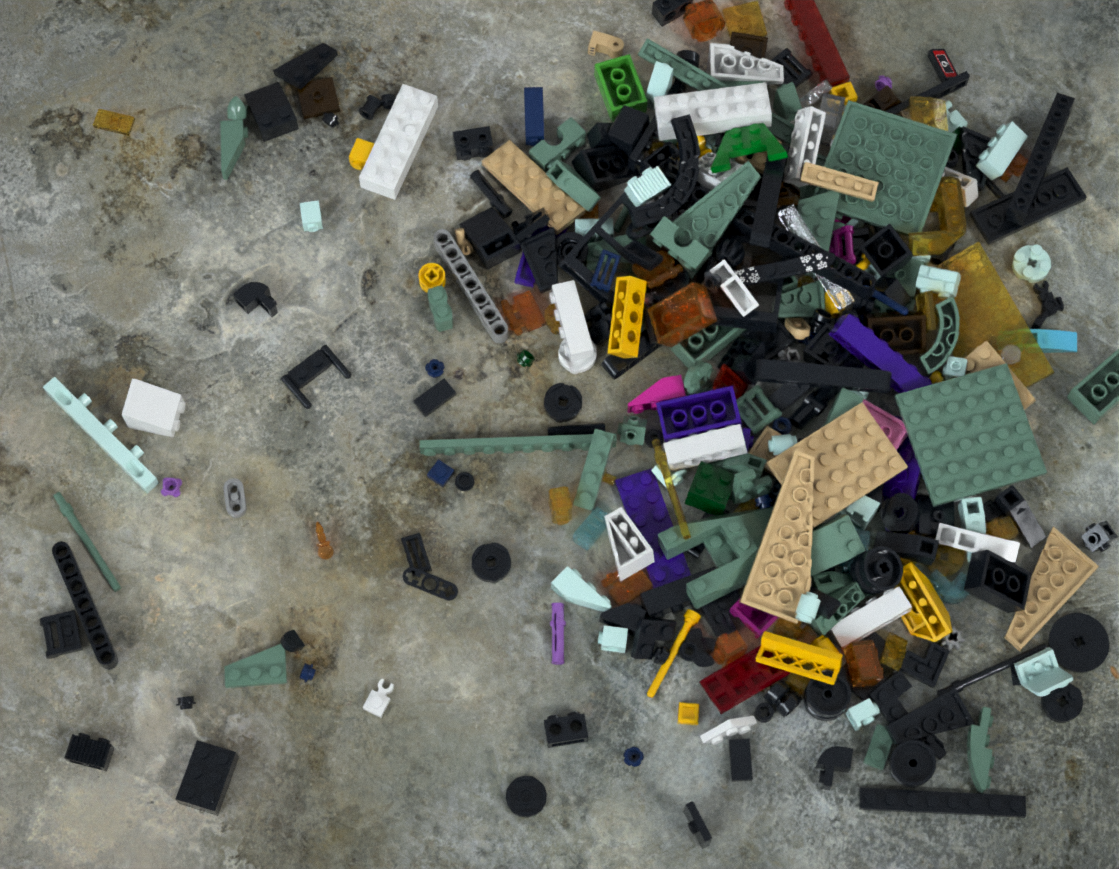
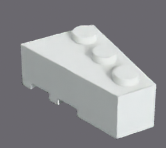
(627, 544)

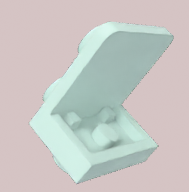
(1041, 673)

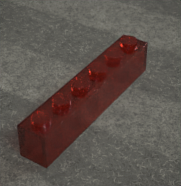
(817, 41)

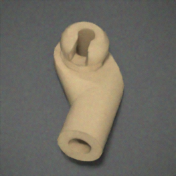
(464, 245)

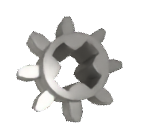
(789, 355)
(953, 643)

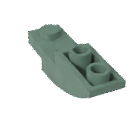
(979, 757)

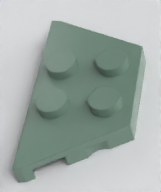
(820, 215)

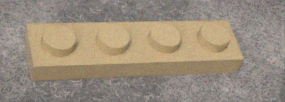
(839, 181)

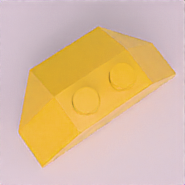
(928, 614)

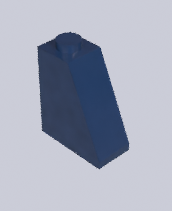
(533, 115)

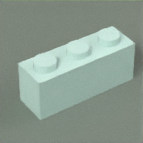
(1001, 150)

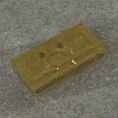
(114, 122)
(893, 651)

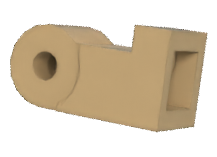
(605, 44)

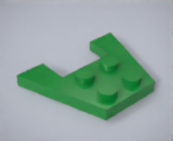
(747, 141)

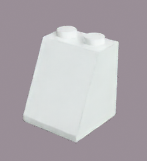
(152, 409)

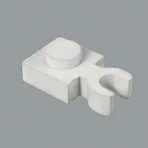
(378, 701)

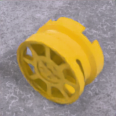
(431, 276)

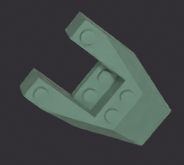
(732, 545)

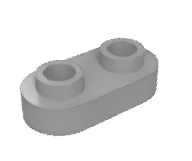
(235, 499)

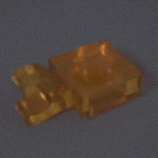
(1015, 168)

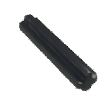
(575, 429)

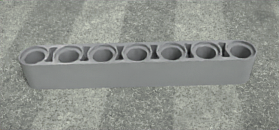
(472, 294)

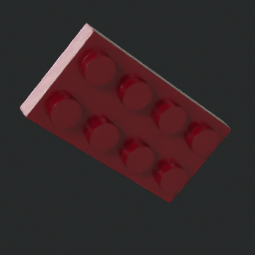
(740, 680)

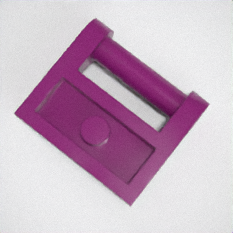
(836, 243)

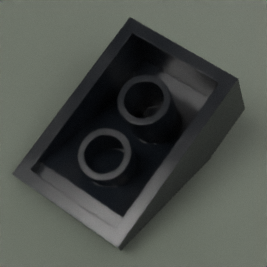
(271, 111)
(603, 167)

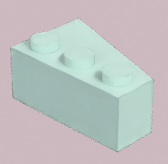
(861, 512)

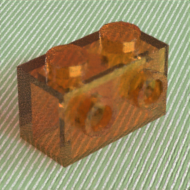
(728, 648)
(863, 663)

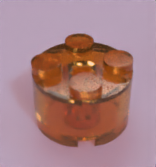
(703, 20)

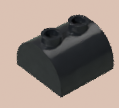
(886, 251)

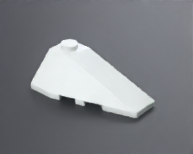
(733, 65)

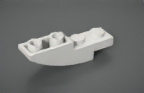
(976, 542)

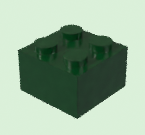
(710, 489)

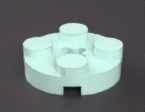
(1033, 253)

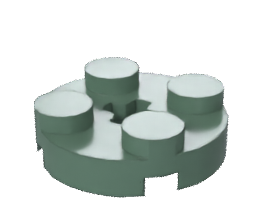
(702, 371)

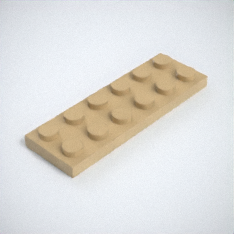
(532, 185)

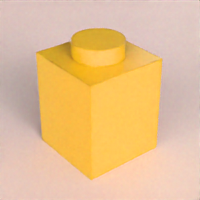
(360, 153)

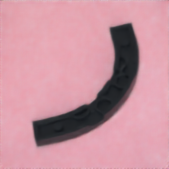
(685, 179)

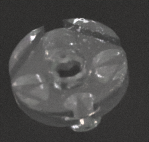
(814, 94)

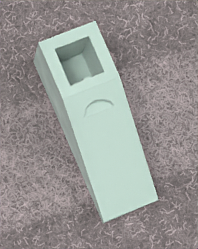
(659, 83)
(972, 517)
(577, 591)

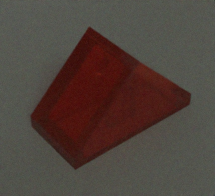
(727, 378)

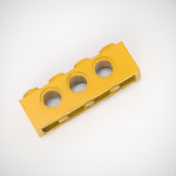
(627, 317)

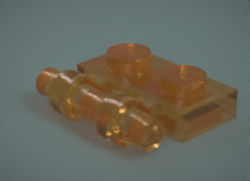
(653, 275)
(528, 310)
(628, 589)

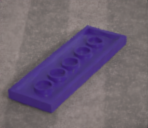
(649, 513)

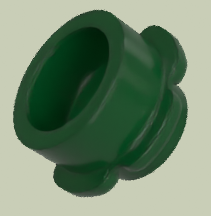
(525, 358)

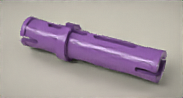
(557, 633)

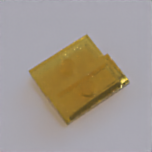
(929, 111)

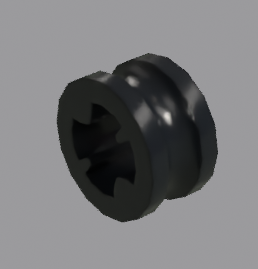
(770, 712)

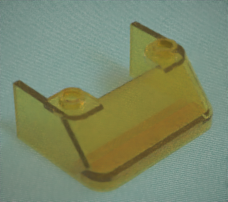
(952, 220)

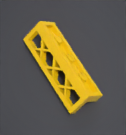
(801, 654)

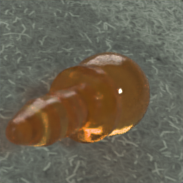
(325, 550)

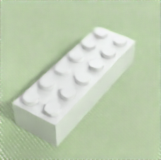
(714, 109)
(398, 141)

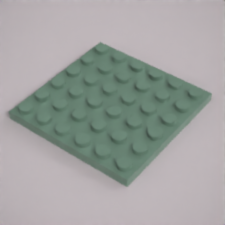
(899, 155)
(970, 434)

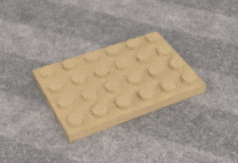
(849, 461)

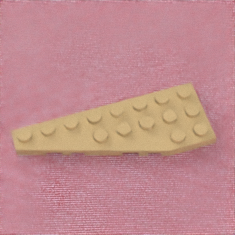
(784, 555)

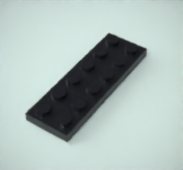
(1055, 195)

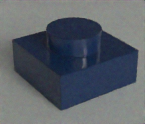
(440, 473)

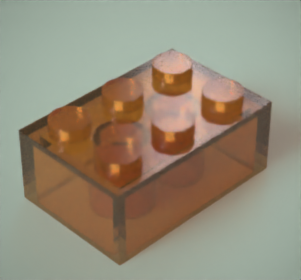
(682, 314)

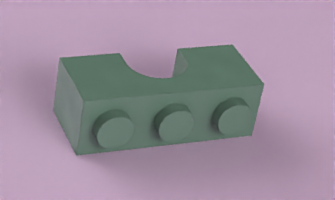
(572, 137)
(693, 255)

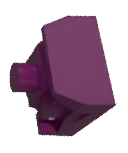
(752, 618)

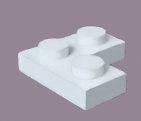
(728, 728)

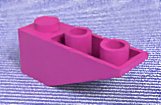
(662, 390)

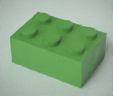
(620, 85)

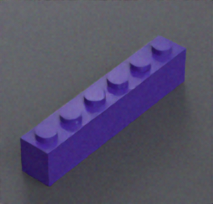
(876, 354)

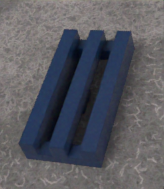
(600, 285)

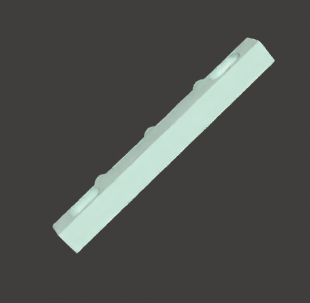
(102, 434)

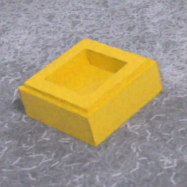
(688, 713)

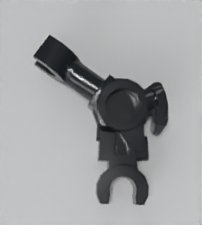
(1049, 304)

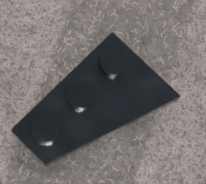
(306, 66)
(972, 146)

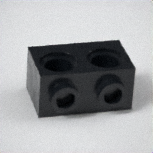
(669, 10)
(566, 736)

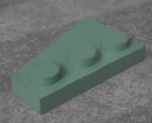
(258, 669)

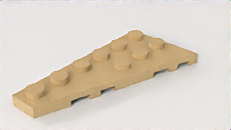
(1054, 580)

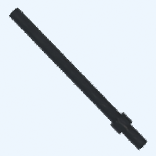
(959, 685)

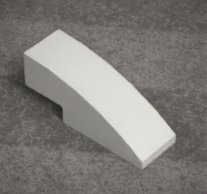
(735, 289)

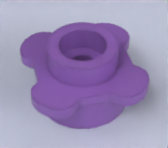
(167, 482)

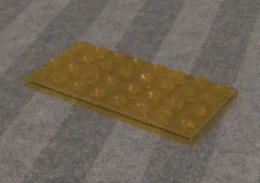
(991, 315)

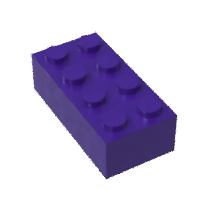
(698, 413)

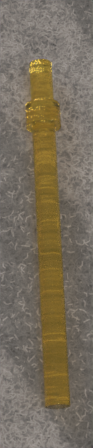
(660, 458)

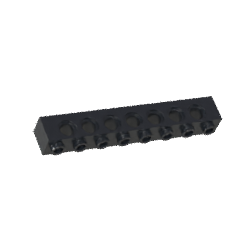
(1040, 159)

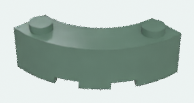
(946, 338)

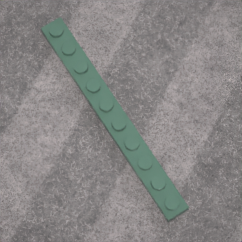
(702, 81)
(507, 444)

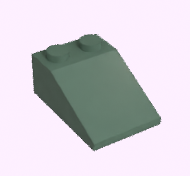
(834, 543)

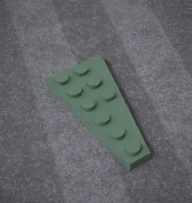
(714, 212)

